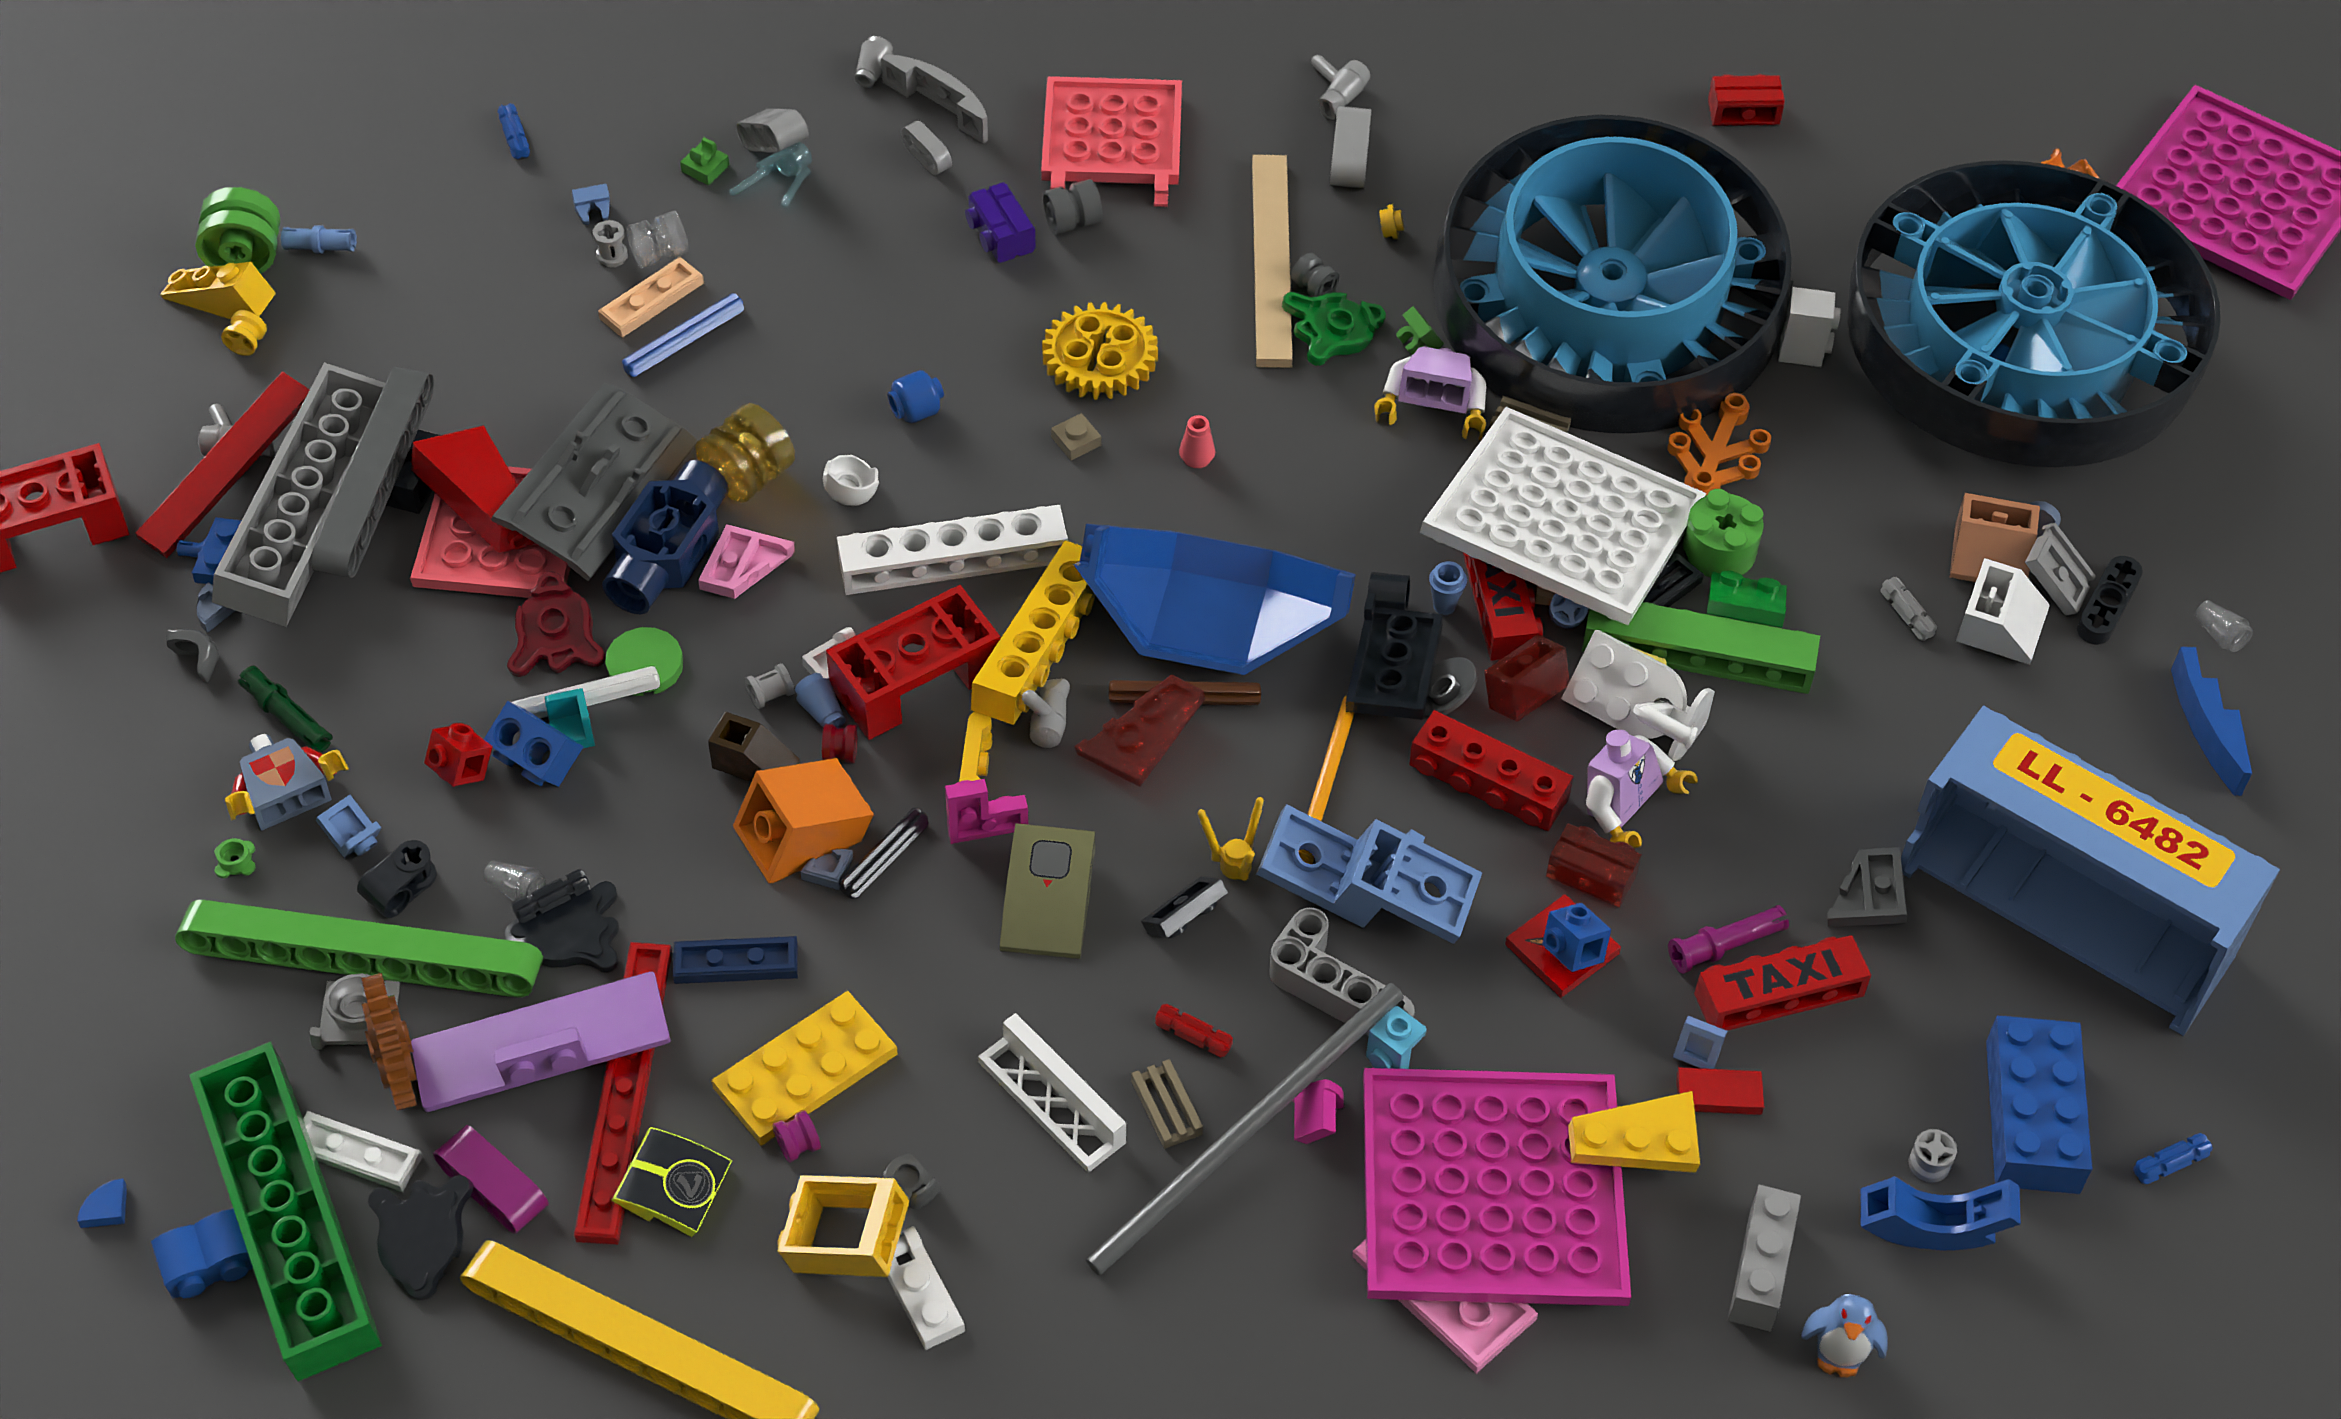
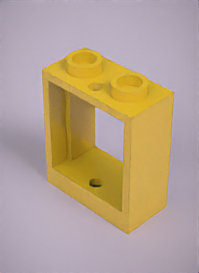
(880, 1235)

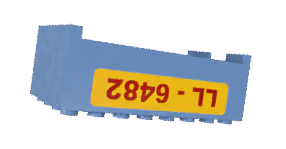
(2087, 864)

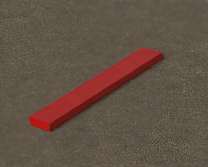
(619, 1117)

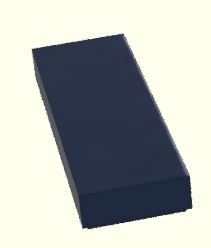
(735, 960)

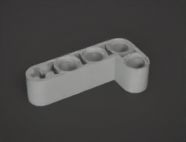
(1314, 965)

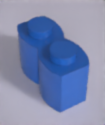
(202, 1254)

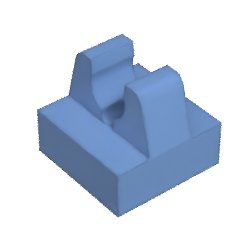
(590, 198)
(1699, 1043)

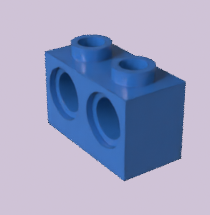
(534, 741)

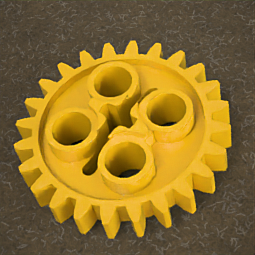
(1121, 361)

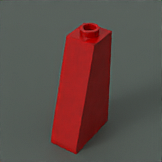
(470, 479)

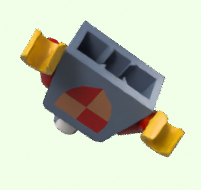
(281, 780)

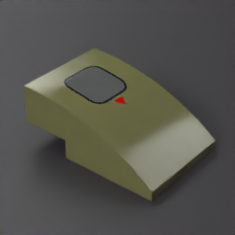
(1047, 891)

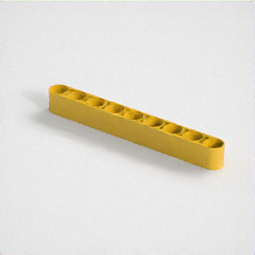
(630, 1338)

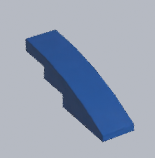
(2215, 728)

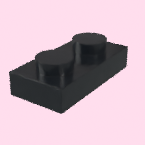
(1192, 901)

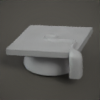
(343, 1013)

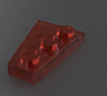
(1145, 733)

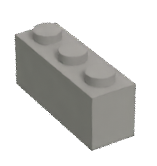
(1764, 1258)

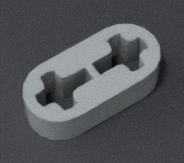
(926, 147)

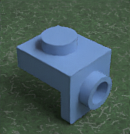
(349, 827)

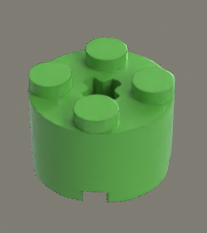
(1723, 533)

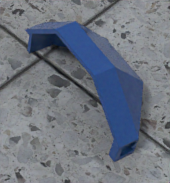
(1209, 597)

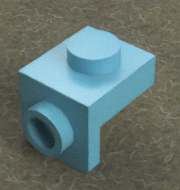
(1393, 1039)

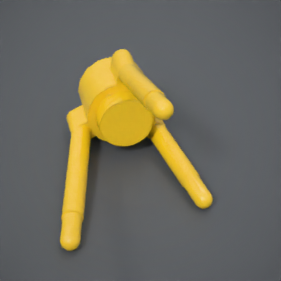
(1236, 854)

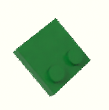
(1747, 599)

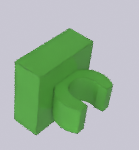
(705, 162)
(1419, 330)

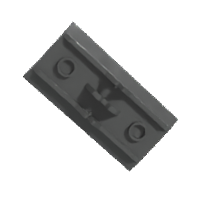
(594, 477)

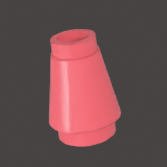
(1197, 443)

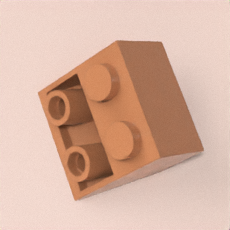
(1993, 531)

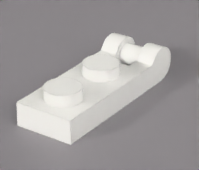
(923, 1293)

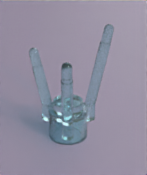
(789, 162)

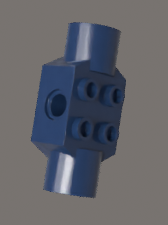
(665, 536)

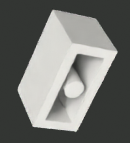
(1808, 327)

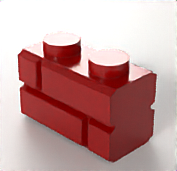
(1746, 100)

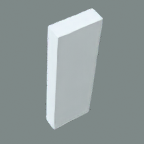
(361, 1152)

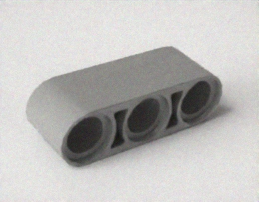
(772, 130)
(1350, 147)

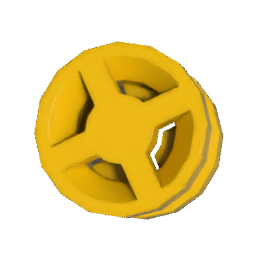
(244, 332)

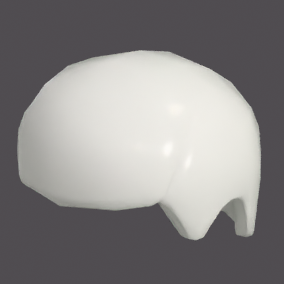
(850, 480)

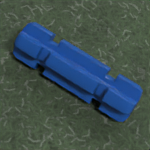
(513, 131)
(2173, 1158)

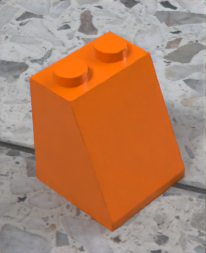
(800, 816)

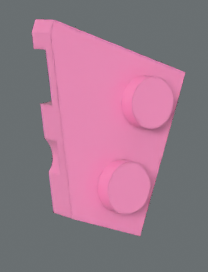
(742, 560)

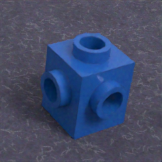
(1576, 937)

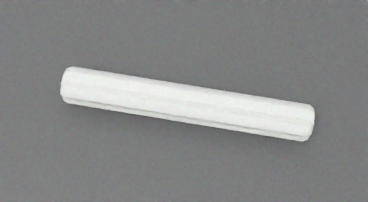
(600, 690)

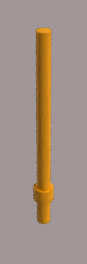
(1329, 770)

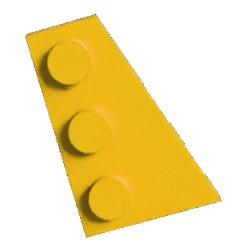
(1639, 1135)

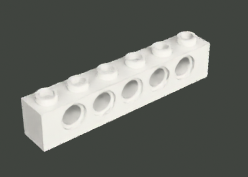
(950, 549)

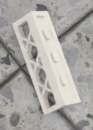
(1065, 1083)

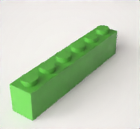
(1717, 645)

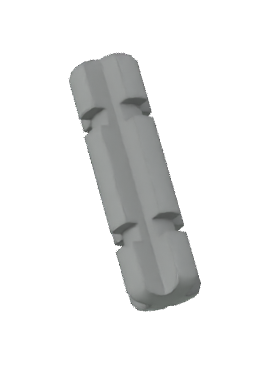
(1908, 608)

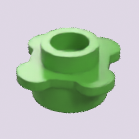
(230, 850)

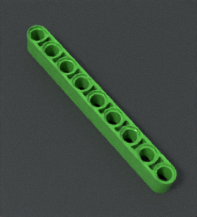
(359, 947)

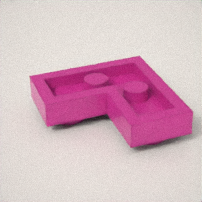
(974, 817)

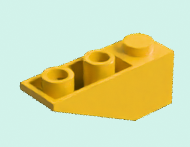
(220, 289)

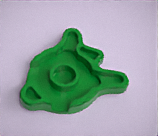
(1333, 324)

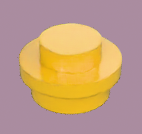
(1391, 222)

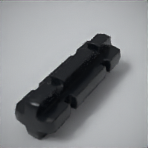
(550, 896)

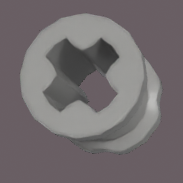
(605, 245)
(769, 686)

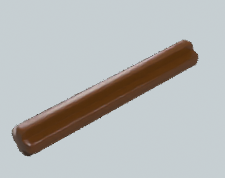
(1215, 692)

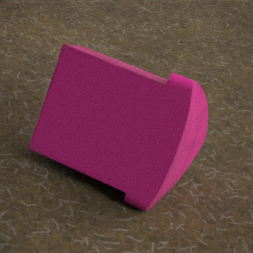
(1317, 1111)

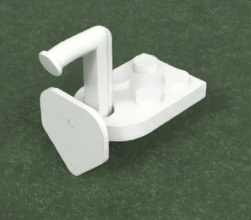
(1624, 691)

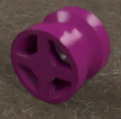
(796, 1136)

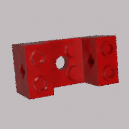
(71, 488)
(876, 669)

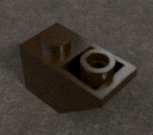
(746, 746)

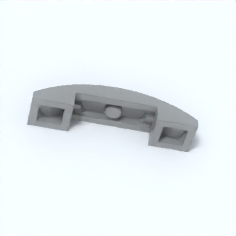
(913, 75)

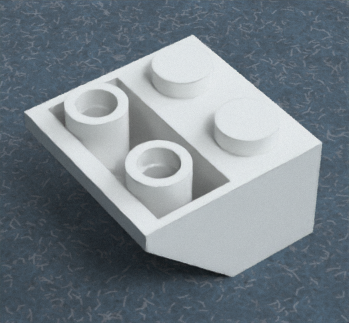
(2004, 613)

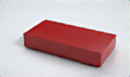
(1723, 1090)

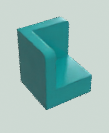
(570, 716)

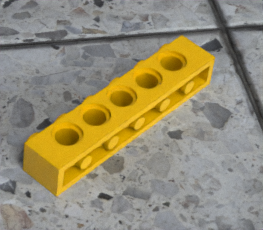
(1034, 638)

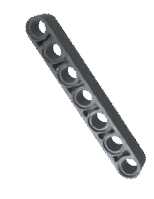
(372, 472)

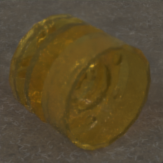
(747, 450)

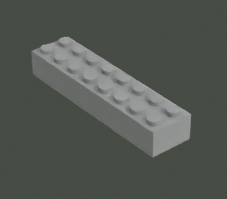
(274, 543)

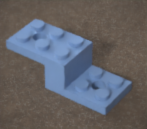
(1369, 873)

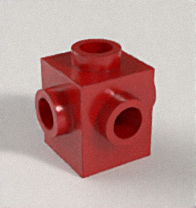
(458, 754)

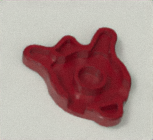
(554, 627)

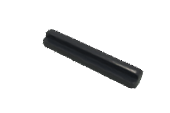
(884, 853)

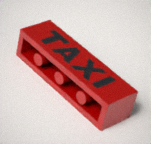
(1503, 607)
(1782, 983)

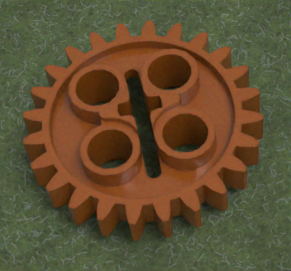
(389, 1041)

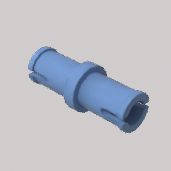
(318, 239)

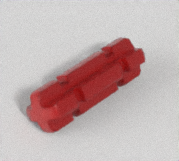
(1193, 1030)

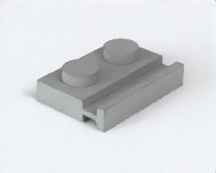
(2060, 569)

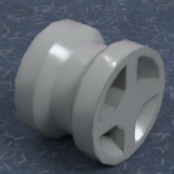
(1941, 1150)

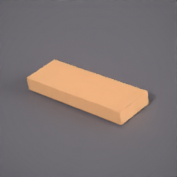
(650, 297)

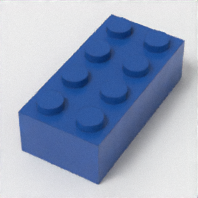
(2038, 1104)

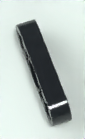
(2110, 613)

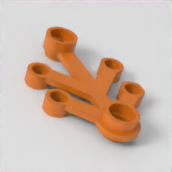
(1705, 478)

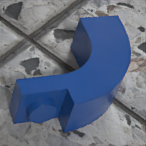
(1939, 1221)

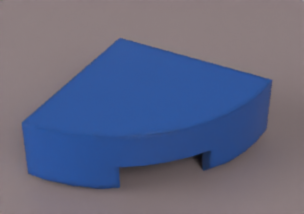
(104, 1205)

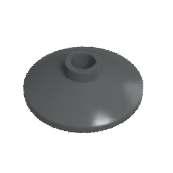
(1450, 685)

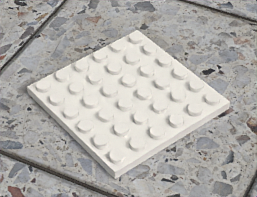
(1563, 515)

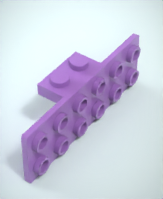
(539, 1041)

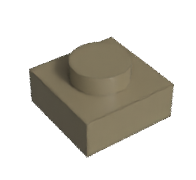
(1076, 436)

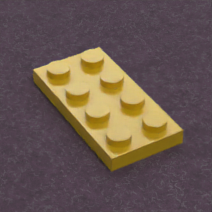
(804, 1066)

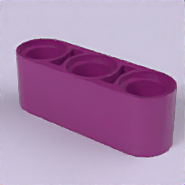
(496, 1181)

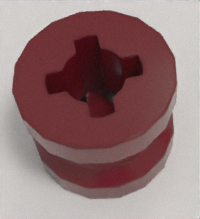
(840, 743)

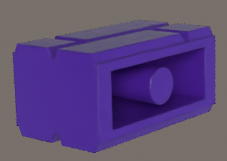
(1000, 222)

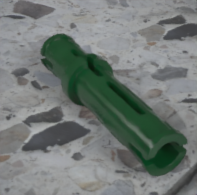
(274, 699)

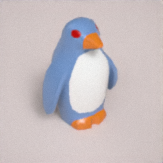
(1846, 1334)

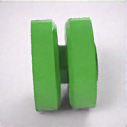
(238, 228)

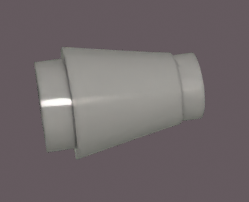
(869, 61)

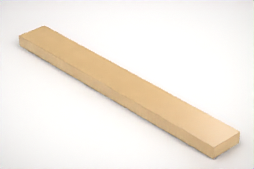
(1271, 260)

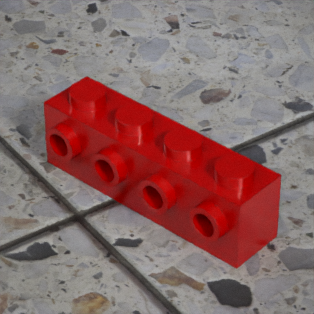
(1491, 770)

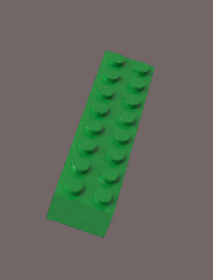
(285, 1212)

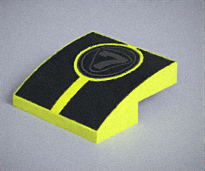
(672, 1180)

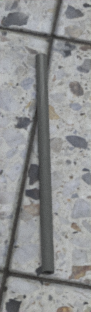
(1243, 1129)

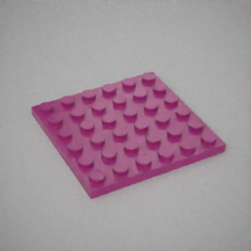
(2242, 189)
(1481, 1192)

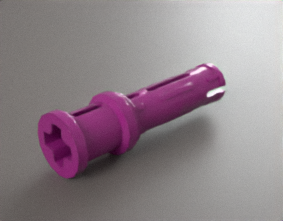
(1712, 943)

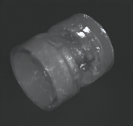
(669, 236)

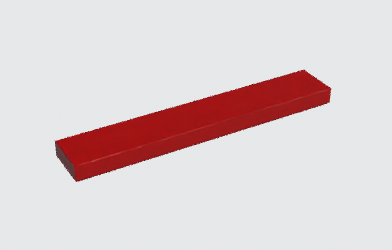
(223, 465)

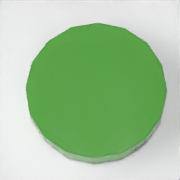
(643, 649)

